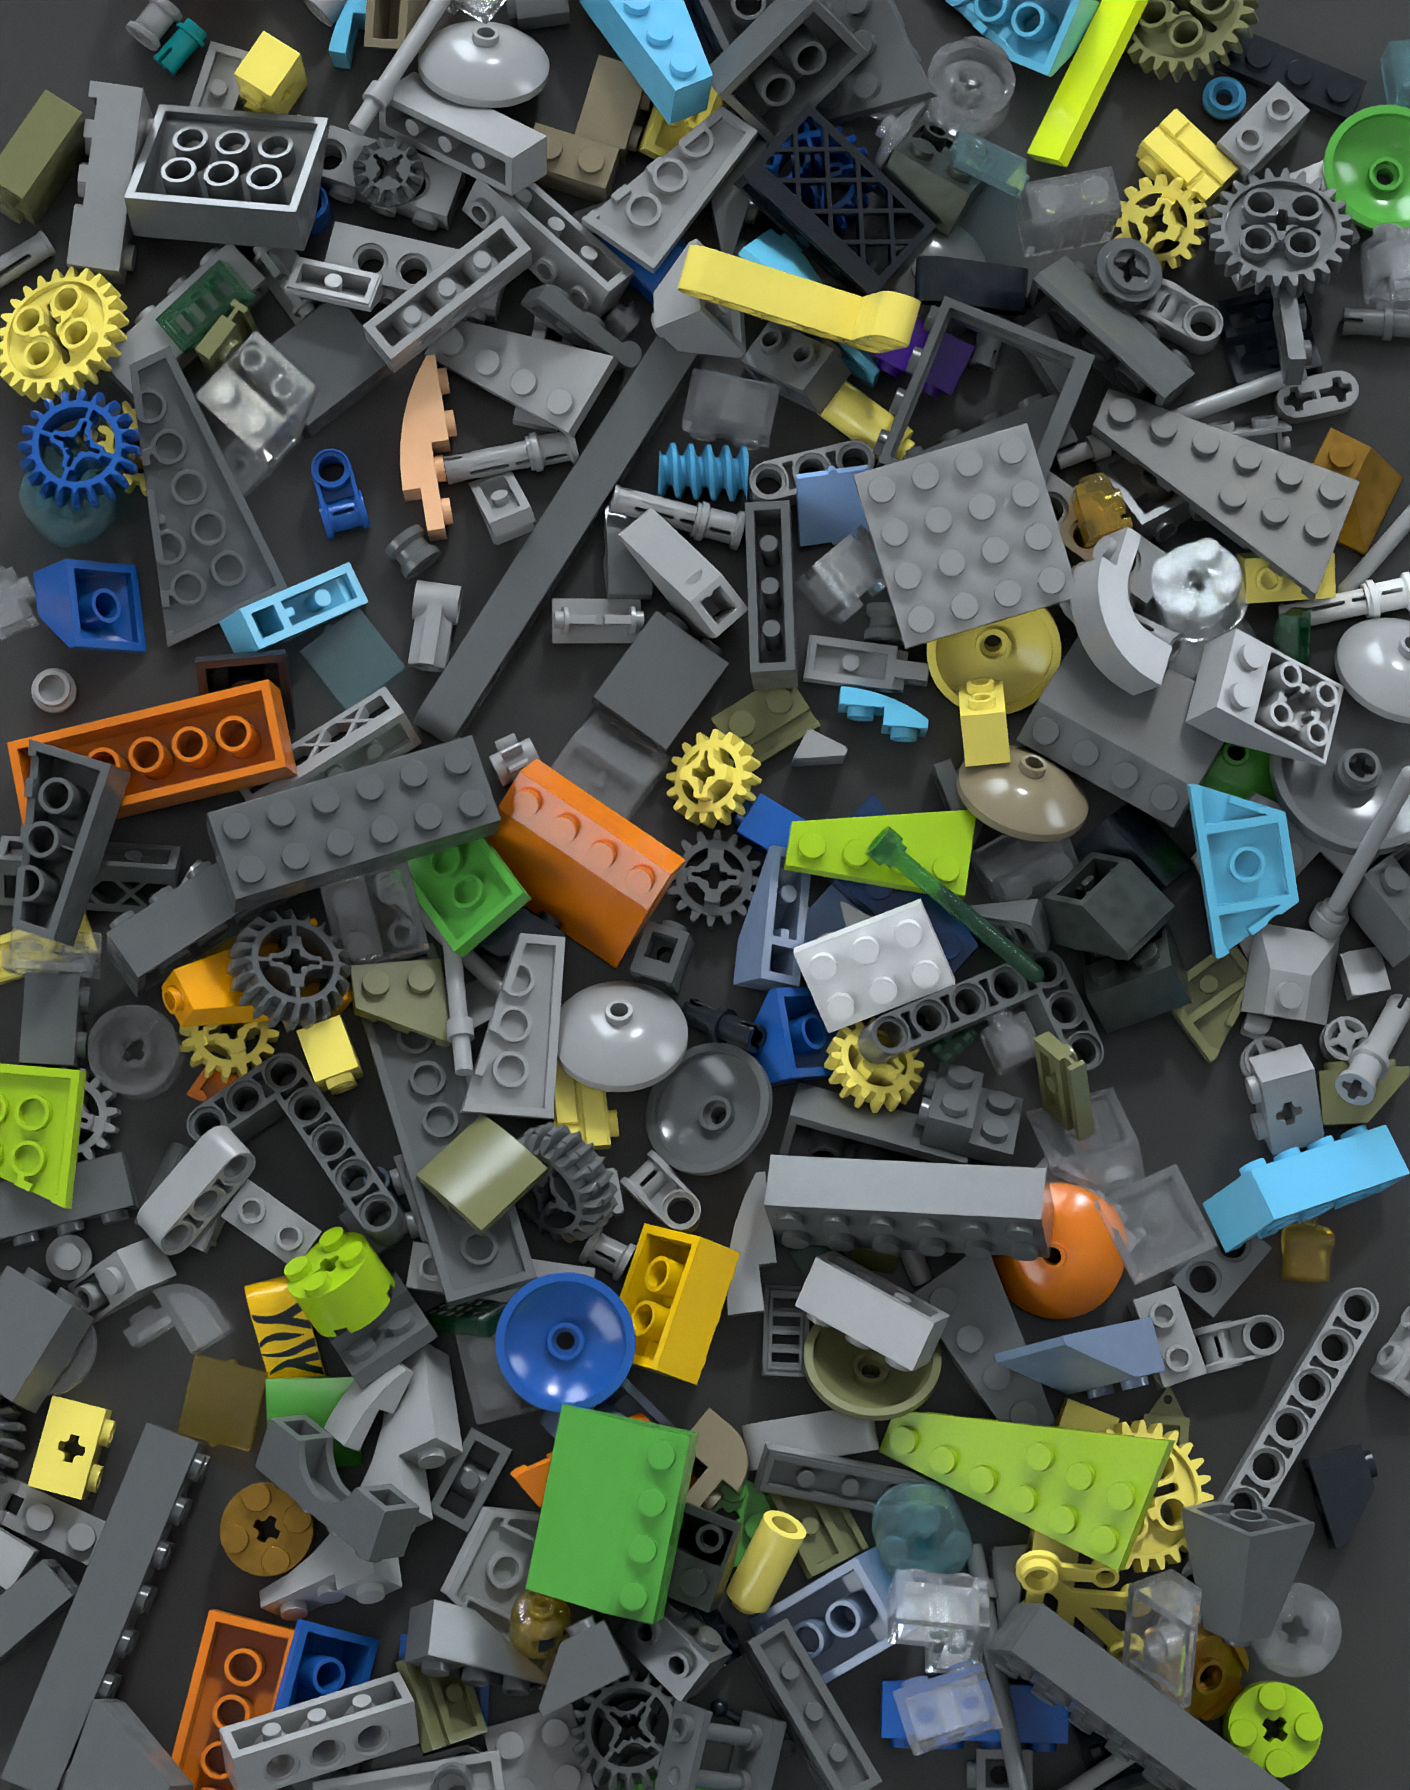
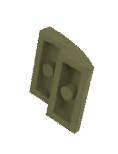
(482, 1173)

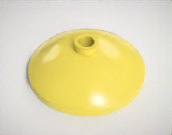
(1022, 659)

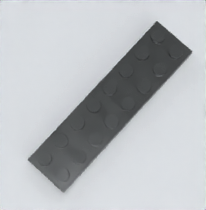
(426, 1117)

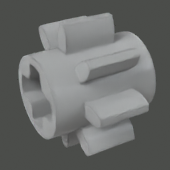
(512, 758)

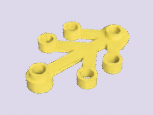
(1044, 1573)

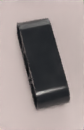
(976, 283)

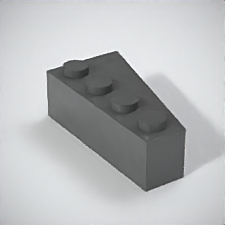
(63, 838)
(976, 1330)

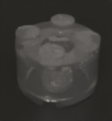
(975, 63)
(1387, 267)
(843, 577)
(1199, 591)
(109, 1054)
(1317, 1639)

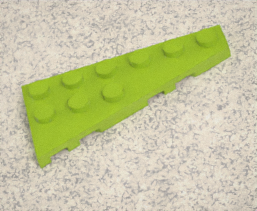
(41, 1129)
(1057, 1480)

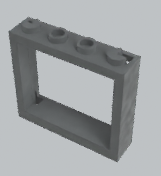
(1004, 331)

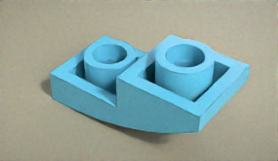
(897, 718)

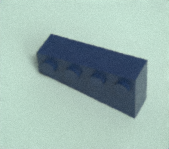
(874, 900)

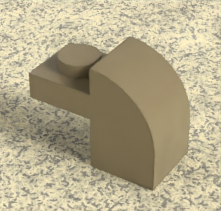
(723, 1456)

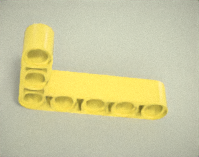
(867, 323)

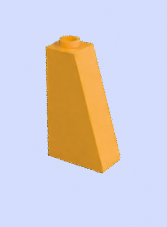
(202, 994)

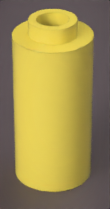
(862, 418)
(765, 1562)

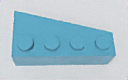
(659, 50)
(1304, 1184)

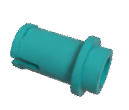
(180, 46)

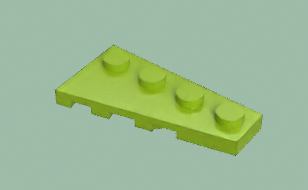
(838, 848)

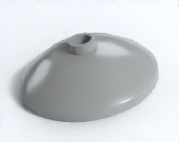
(483, 64)
(1376, 666)
(621, 1036)

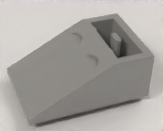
(1264, 699)

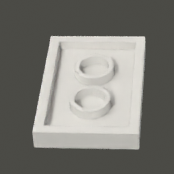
(874, 966)

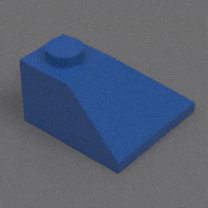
(92, 605)
(794, 1038)

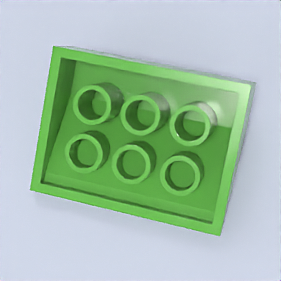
(612, 1513)

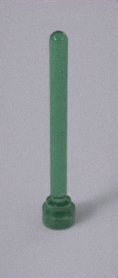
(889, 850)

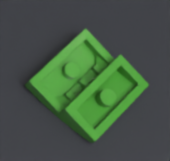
(317, 1399)

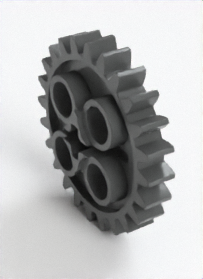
(1280, 232)

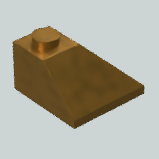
(1375, 491)

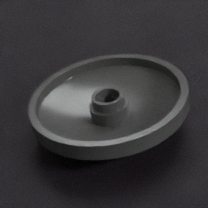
(1343, 797)

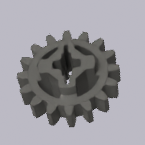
(735, 882)

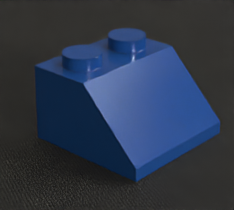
(324, 1662)

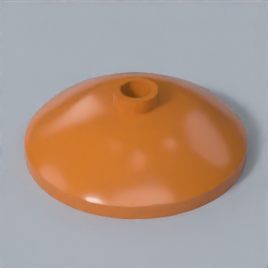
(1087, 1265)

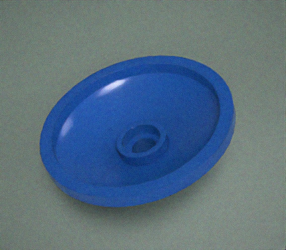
(559, 1376)

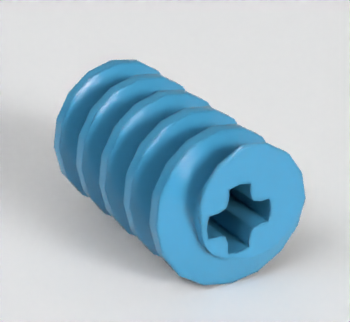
(703, 472)

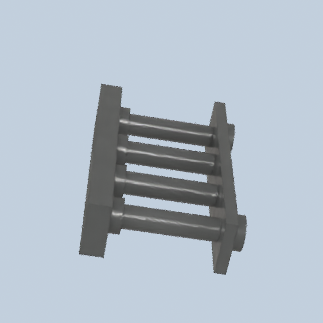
(753, 1759)

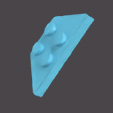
(1241, 864)

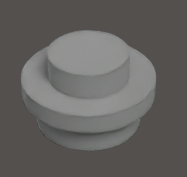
(54, 690)
(69, 1257)

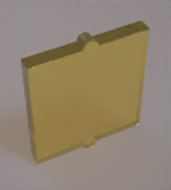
(223, 1402)

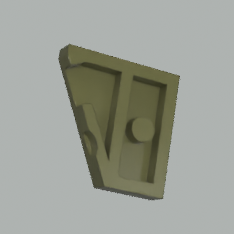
(403, 996)
(1216, 1001)

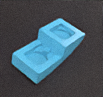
(345, 33)

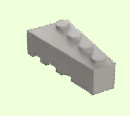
(113, 140)

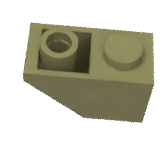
(1340, 1113)

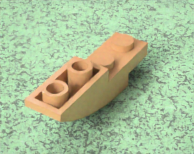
(423, 434)

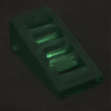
(195, 294)

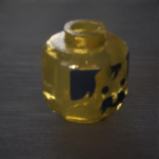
(538, 1624)

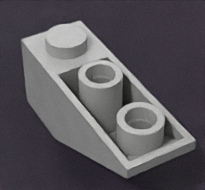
(683, 576)

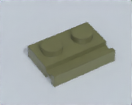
(225, 337)
(768, 721)
(1064, 1085)
(829, 1536)
(443, 1707)

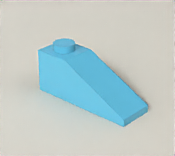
(294, 610)

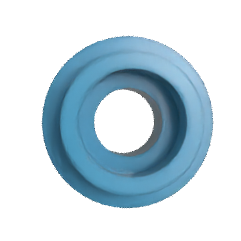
(1229, 87)

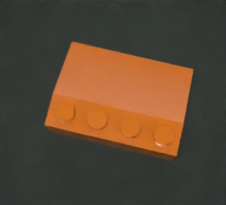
(582, 861)

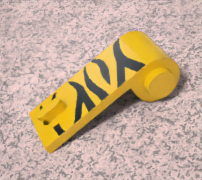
(283, 1330)

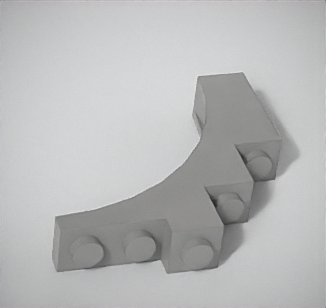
(411, 1440)

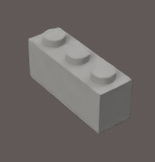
(871, 1311)

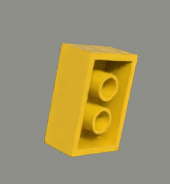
(676, 1299)

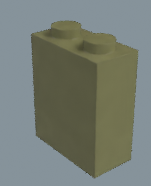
(40, 158)

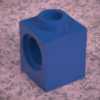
(764, 824)

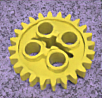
(88, 328)
(1157, 1539)

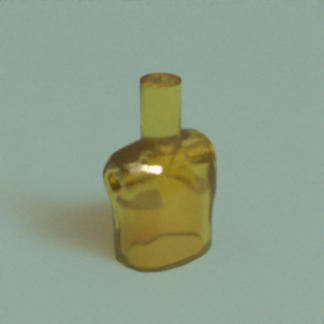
(1307, 1252)

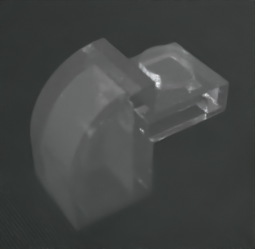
(187, 1309)

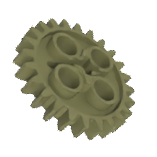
(1163, 44)

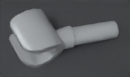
(1256, 1025)

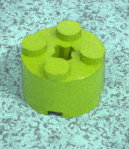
(339, 1282)
(1298, 1727)

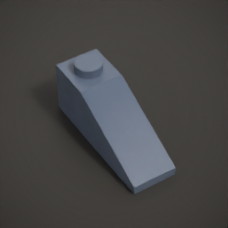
(773, 927)

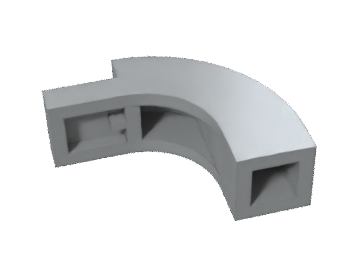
(1106, 621)

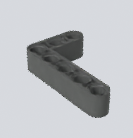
(983, 1002)
(318, 1134)

